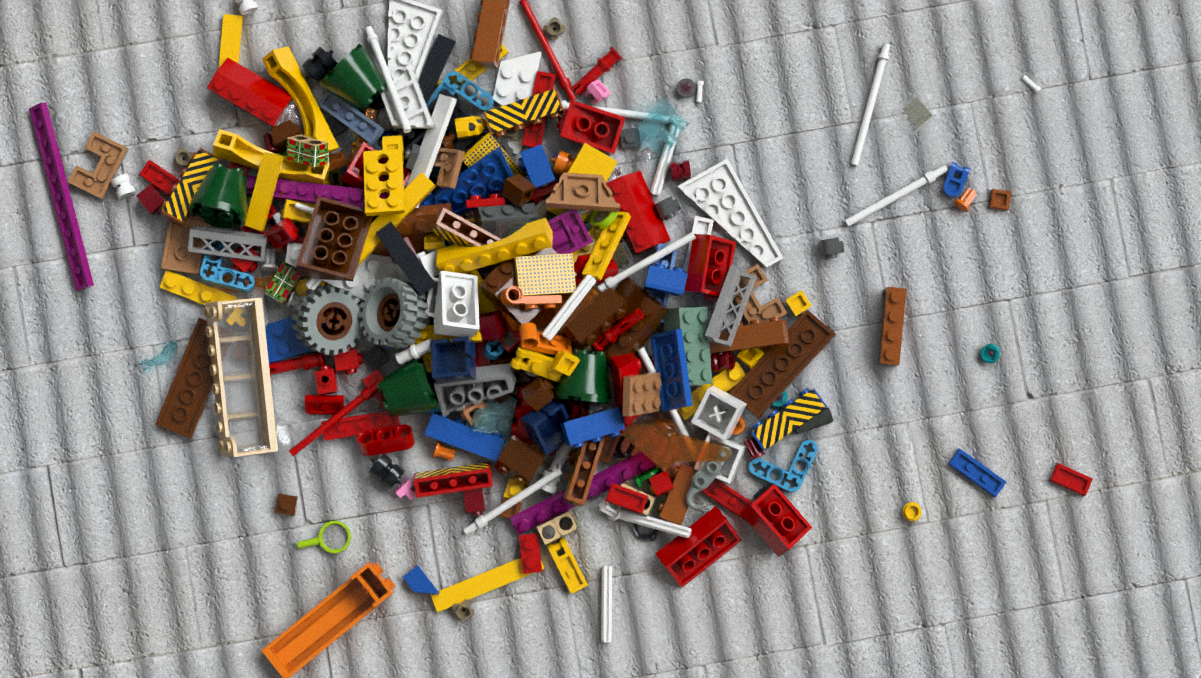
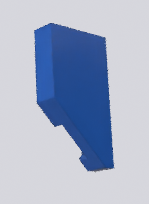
(420, 582)

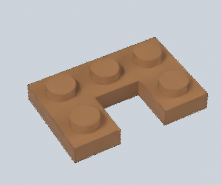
(111, 159)
(449, 163)
(753, 309)

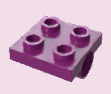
(569, 232)

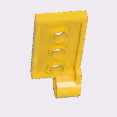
(373, 187)

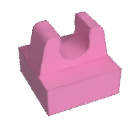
(598, 90)
(405, 489)

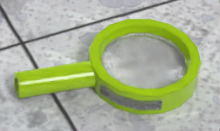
(601, 219)
(333, 537)

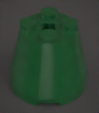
(354, 79)
(221, 197)
(588, 380)
(409, 390)

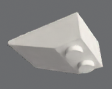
(456, 305)

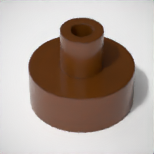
(447, 140)

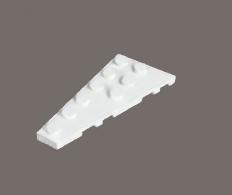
(410, 35)
(728, 204)
(370, 270)

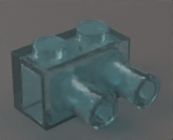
(654, 123)

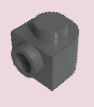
(667, 208)
(831, 247)

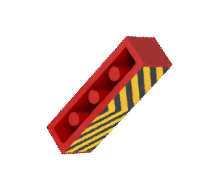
(453, 479)

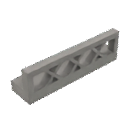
(227, 236)
(723, 305)

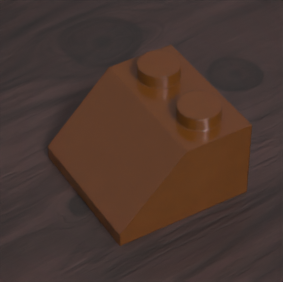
(519, 461)

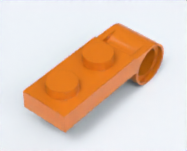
(529, 302)
(534, 340)

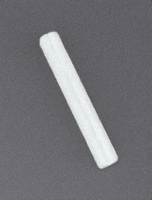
(663, 164)
(569, 306)
(655, 523)
(606, 604)

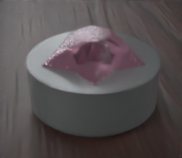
(686, 88)

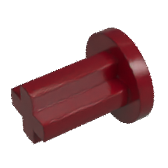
(269, 144)
(753, 449)

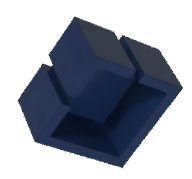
(453, 362)
(545, 426)

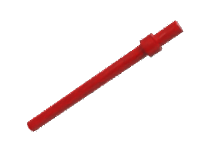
(564, 82)
(365, 394)

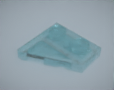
(495, 418)

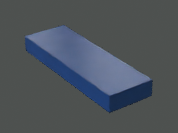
(977, 472)

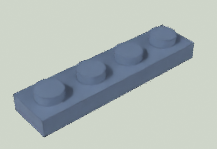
(351, 117)

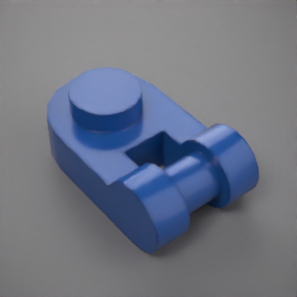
(952, 186)

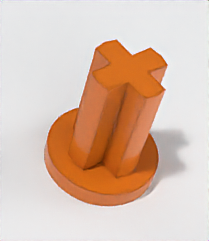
(965, 200)
(442, 451)

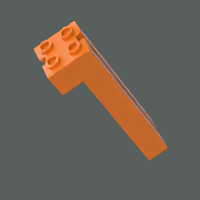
(329, 620)

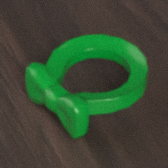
(645, 475)

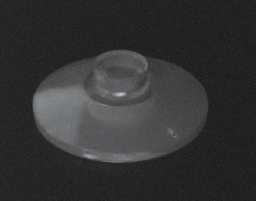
(287, 421)

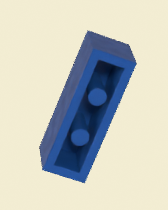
(592, 427)

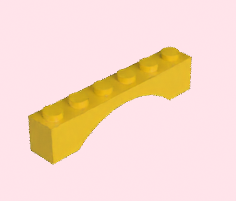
(286, 71)
(238, 150)
(528, 239)

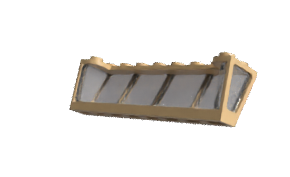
(241, 377)

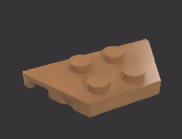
(582, 193)

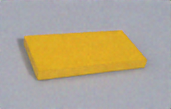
(589, 162)

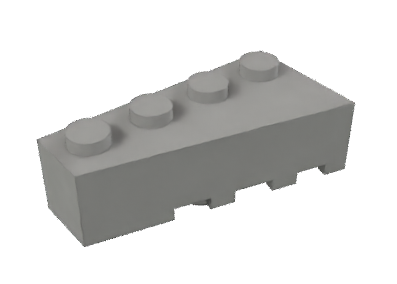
(489, 384)

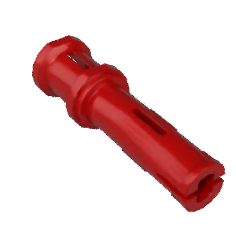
(603, 65)
(617, 329)
(304, 362)

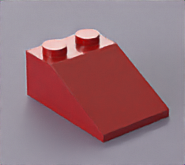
(593, 127)

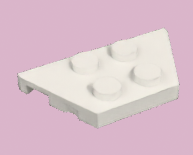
(516, 78)
(411, 100)

